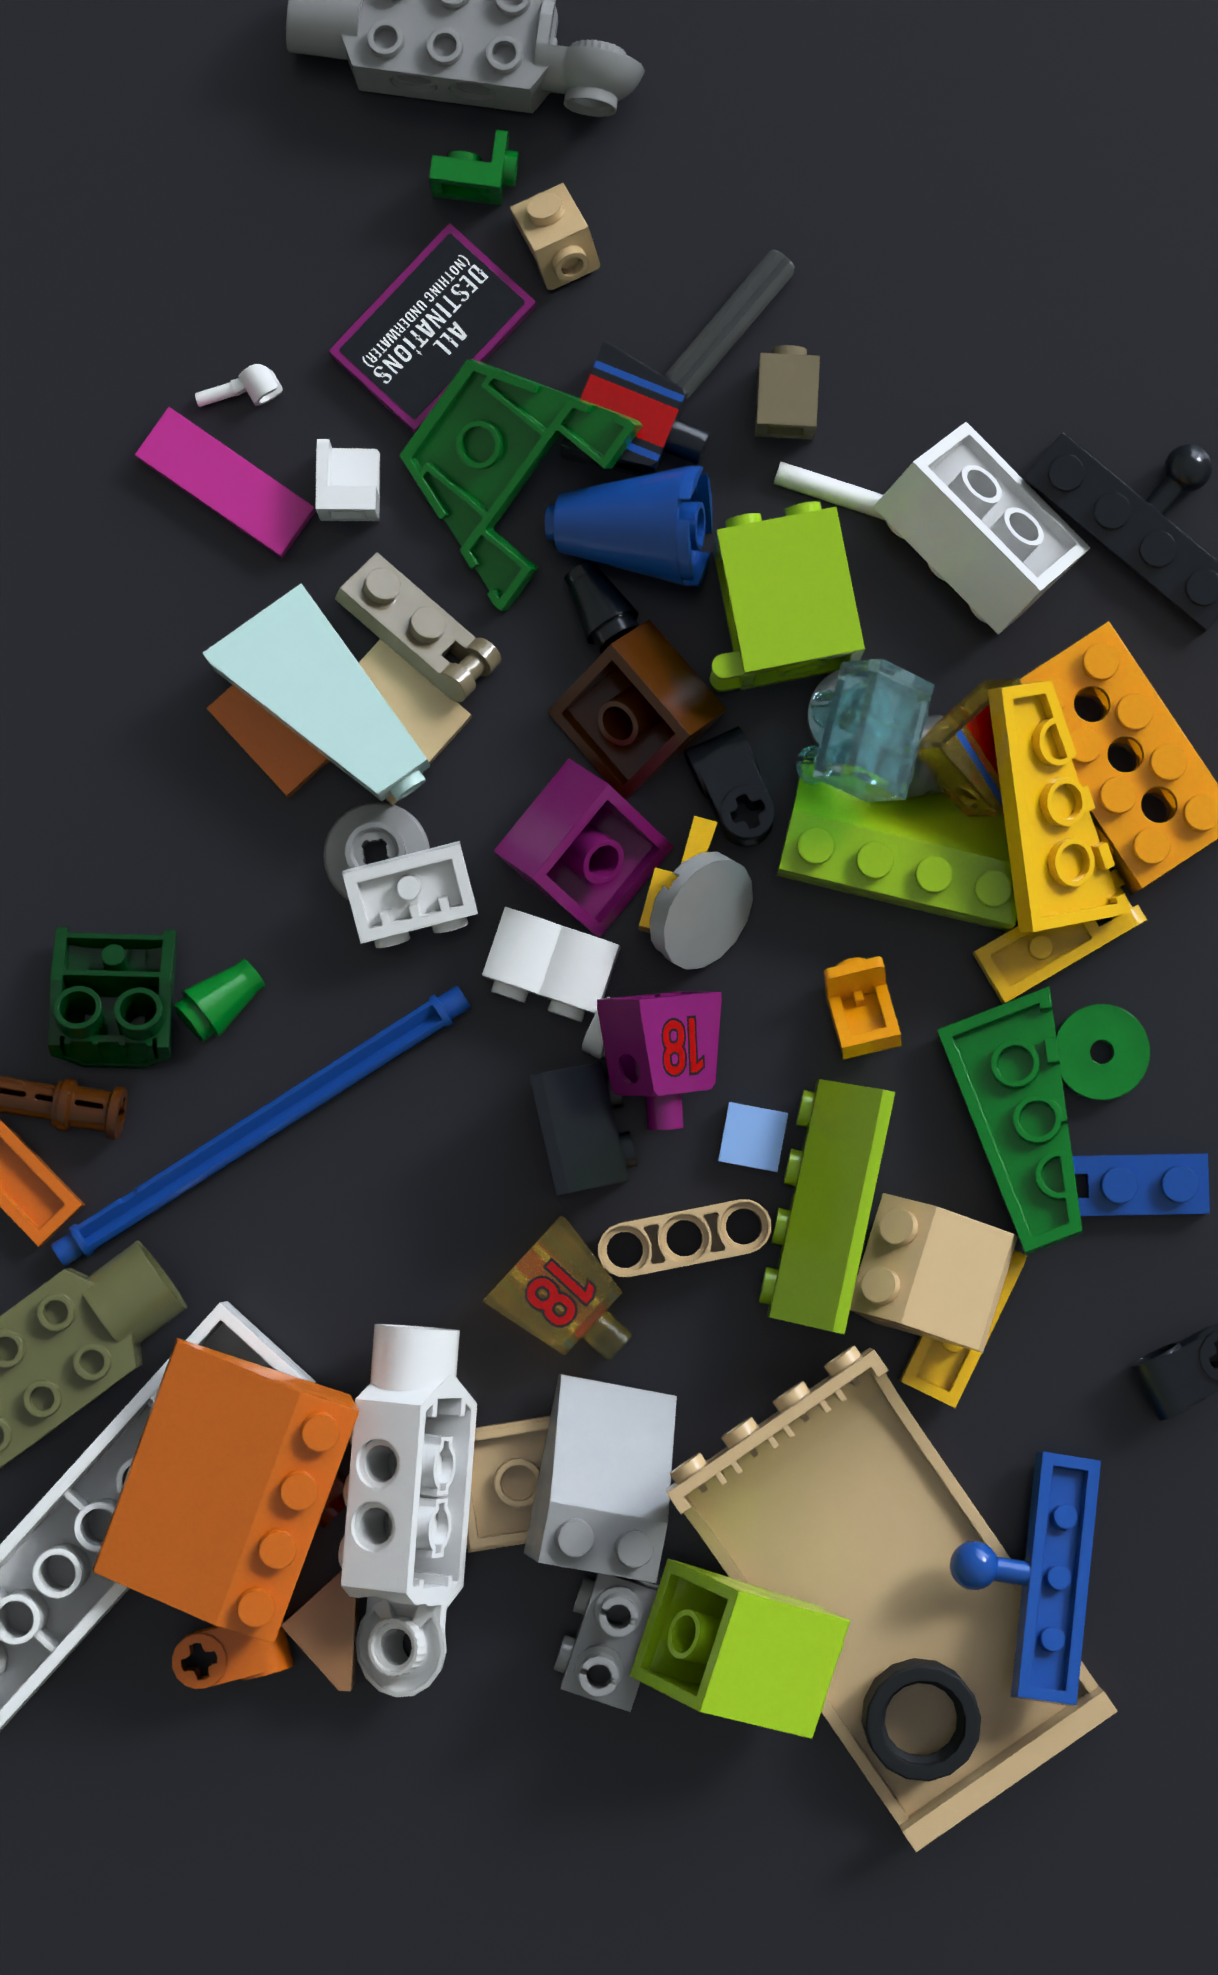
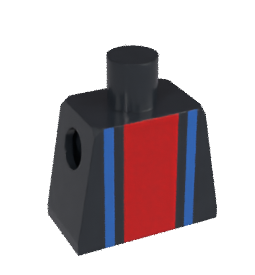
(655, 401)

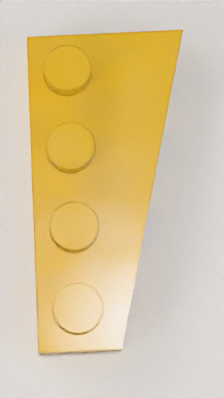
(1051, 838)

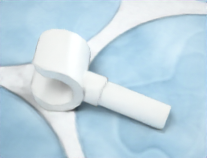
(256, 380)

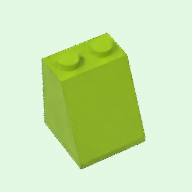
(739, 1650)

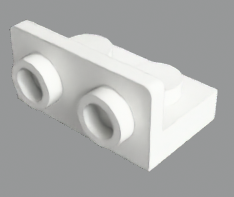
(410, 894)

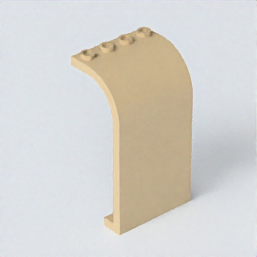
(861, 1518)

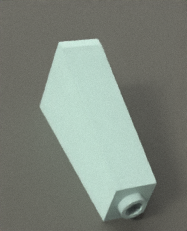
(315, 687)

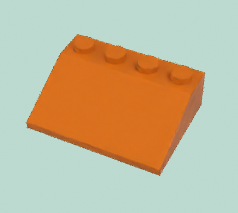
(226, 1489)

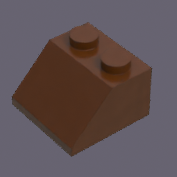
(636, 709)

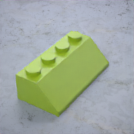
(902, 853)
(828, 1206)

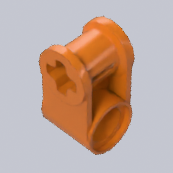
(237, 1657)

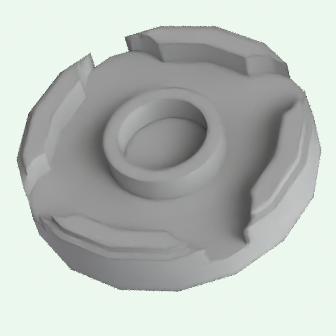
(701, 910)

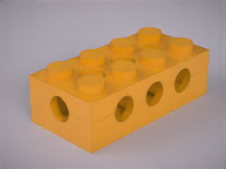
(1161, 754)

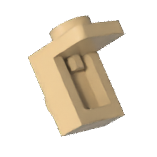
(556, 236)

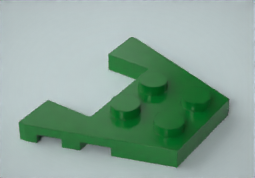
(485, 446)

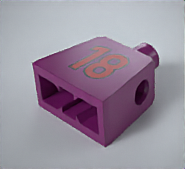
(661, 1048)

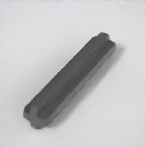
(731, 321)

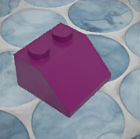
(584, 847)

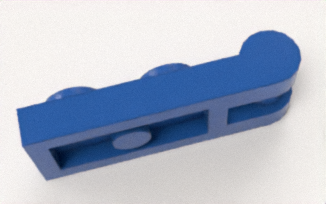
(1144, 1184)

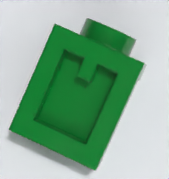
(468, 178)

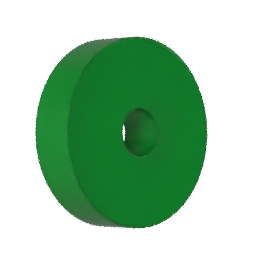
(1128, 1052)

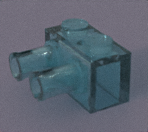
(869, 731)

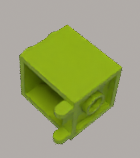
(784, 598)

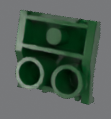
(112, 998)

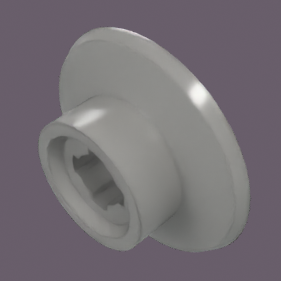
(370, 824)

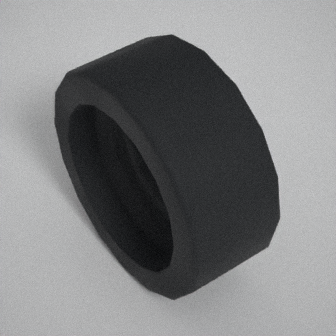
(949, 1757)

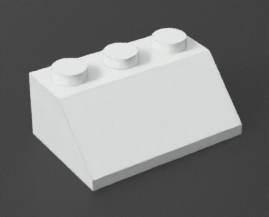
(980, 527)

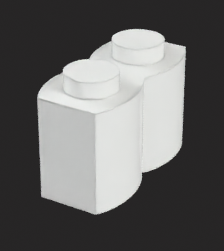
(550, 963)

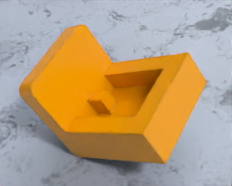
(861, 1007)

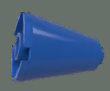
(639, 524)

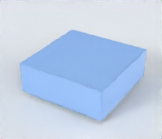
(752, 1137)

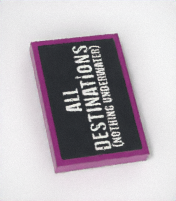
(428, 323)

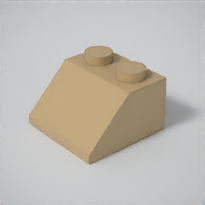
(932, 1272)

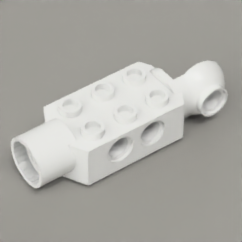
(408, 1504)

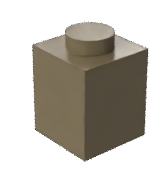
(787, 393)

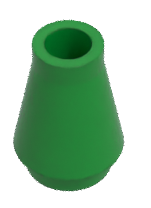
(218, 1000)

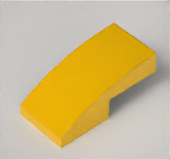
(698, 842)

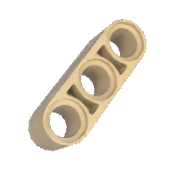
(714, 1238)

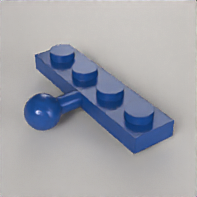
(1051, 1577)

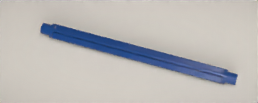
(260, 1126)

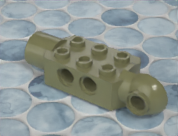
(77, 1342)

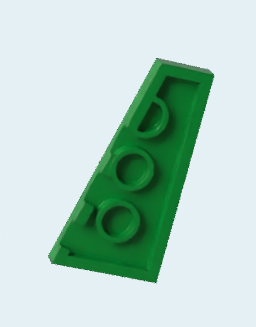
(1017, 1103)

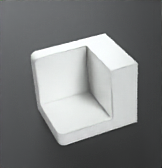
(347, 483)

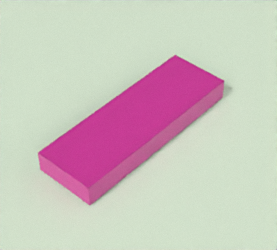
(225, 482)

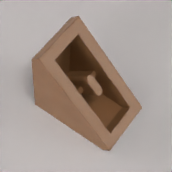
(327, 1632)

